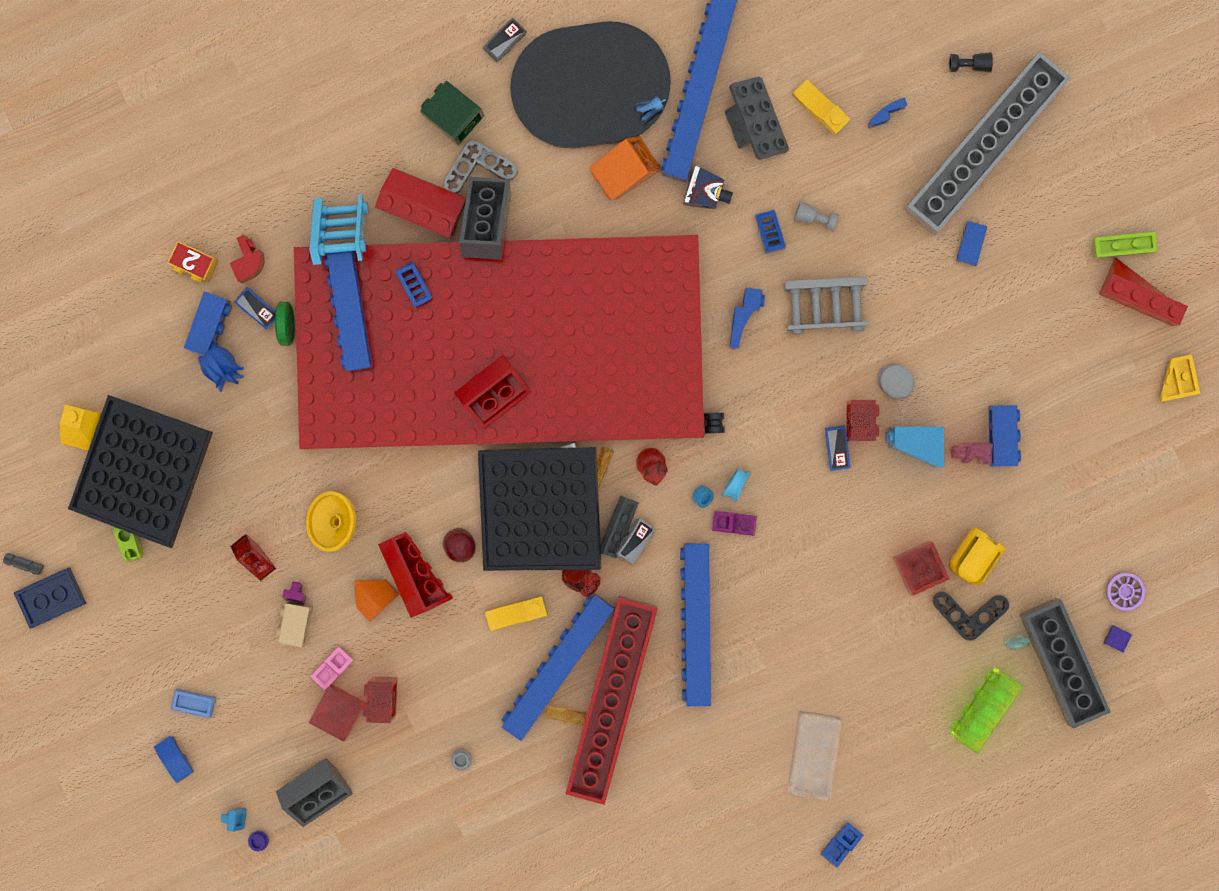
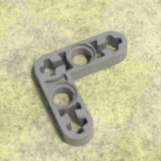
(478, 159)

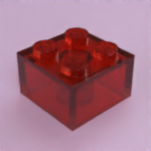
(862, 420)
(921, 568)
(381, 699)
(337, 712)

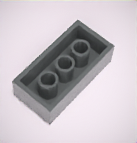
(485, 218)

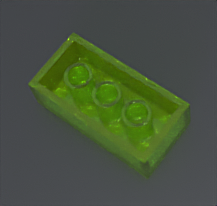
(986, 710)

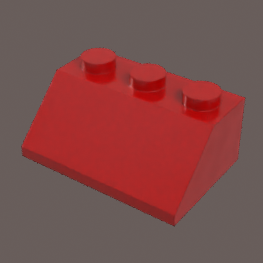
(492, 392)

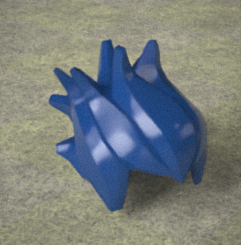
(220, 366)

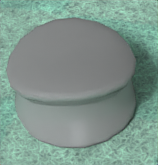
(896, 380)

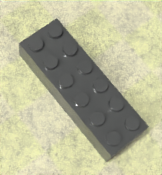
(1064, 663)

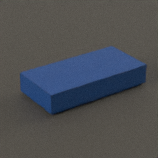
(971, 243)

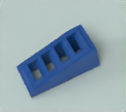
(775, 247)
(405, 268)

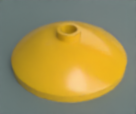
(330, 521)

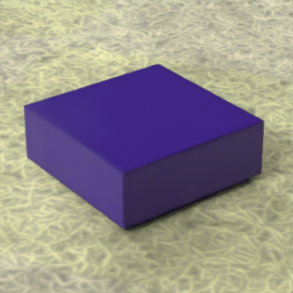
(1117, 638)

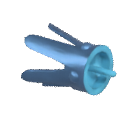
(653, 105)

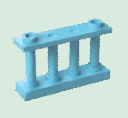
(320, 224)

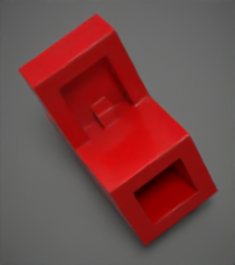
(249, 265)

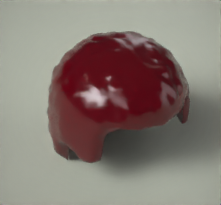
(459, 545)

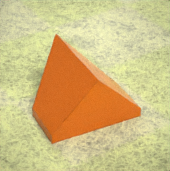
(373, 596)

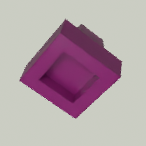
(294, 593)

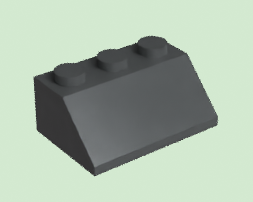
(313, 792)

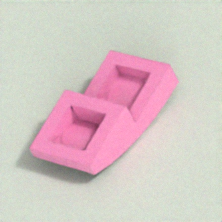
(331, 668)

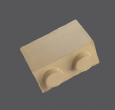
(294, 624)

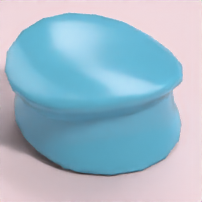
(736, 484)

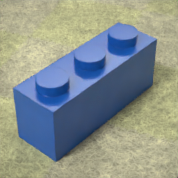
(208, 323)
(1004, 435)

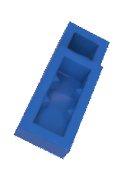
(751, 302)

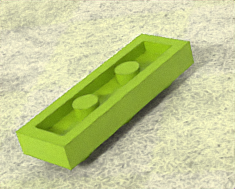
(1125, 244)

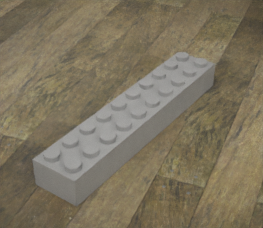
(987, 143)

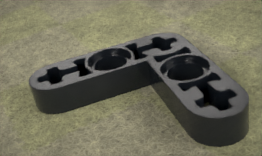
(973, 621)

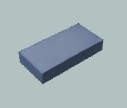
(193, 703)

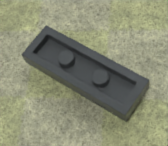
(618, 526)

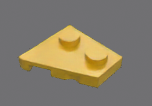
(1180, 379)

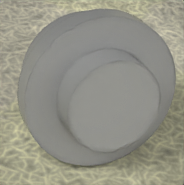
(461, 759)

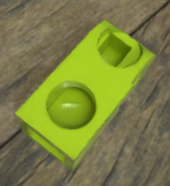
(128, 545)

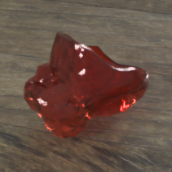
(652, 465)
(581, 581)

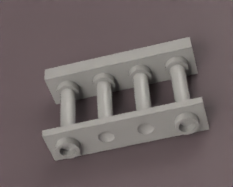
(835, 286)

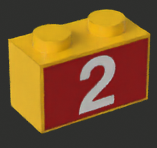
(192, 261)

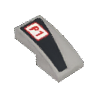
(635, 542)

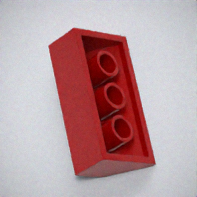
(421, 202)

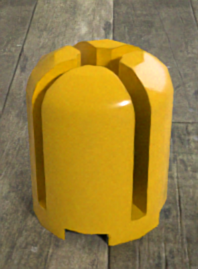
(976, 557)

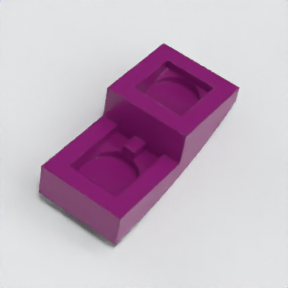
(734, 523)

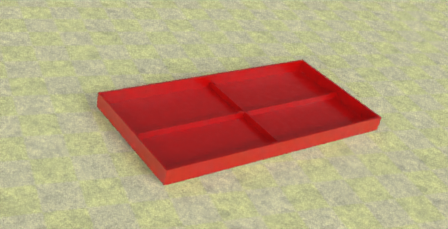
(587, 323)

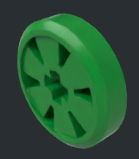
(284, 323)

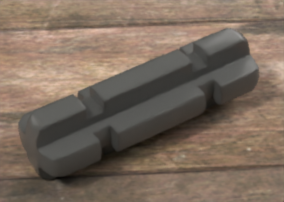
(23, 564)

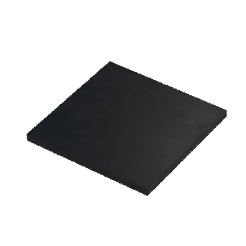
(140, 471)
(539, 509)

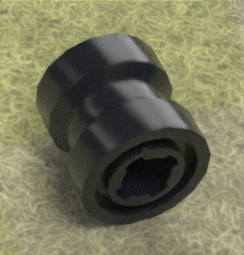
(714, 423)

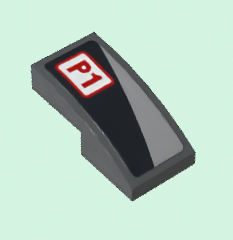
(504, 39)

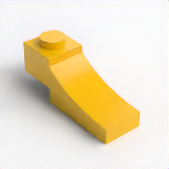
(821, 107)
(516, 613)

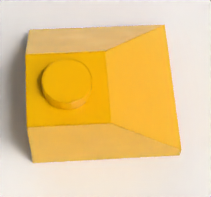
(78, 426)

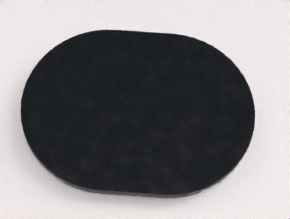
(584, 82)

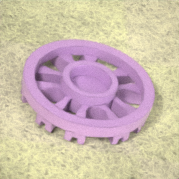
(1125, 591)

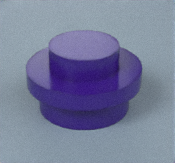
(258, 841)

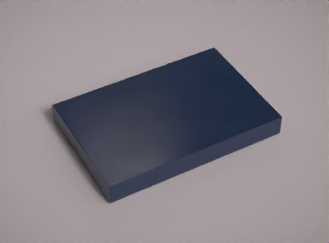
(49, 598)

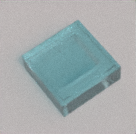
(1017, 642)

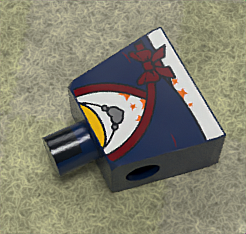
(706, 190)

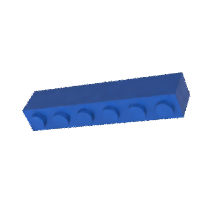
(349, 311)

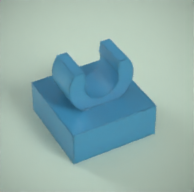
(235, 819)

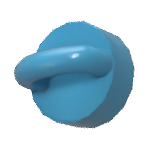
(702, 496)

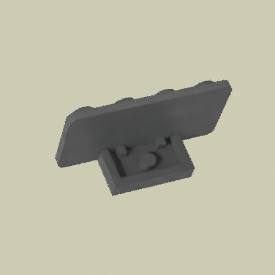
(755, 120)

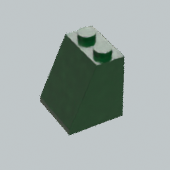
(452, 112)

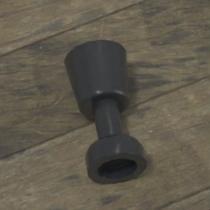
(980, 62)

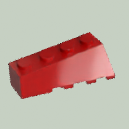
(1135, 292)
(412, 575)

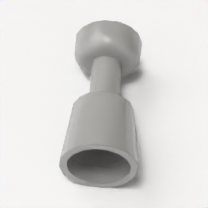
(808, 214)

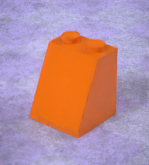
(624, 167)

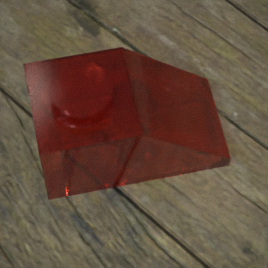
(252, 557)

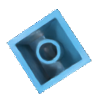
(920, 443)

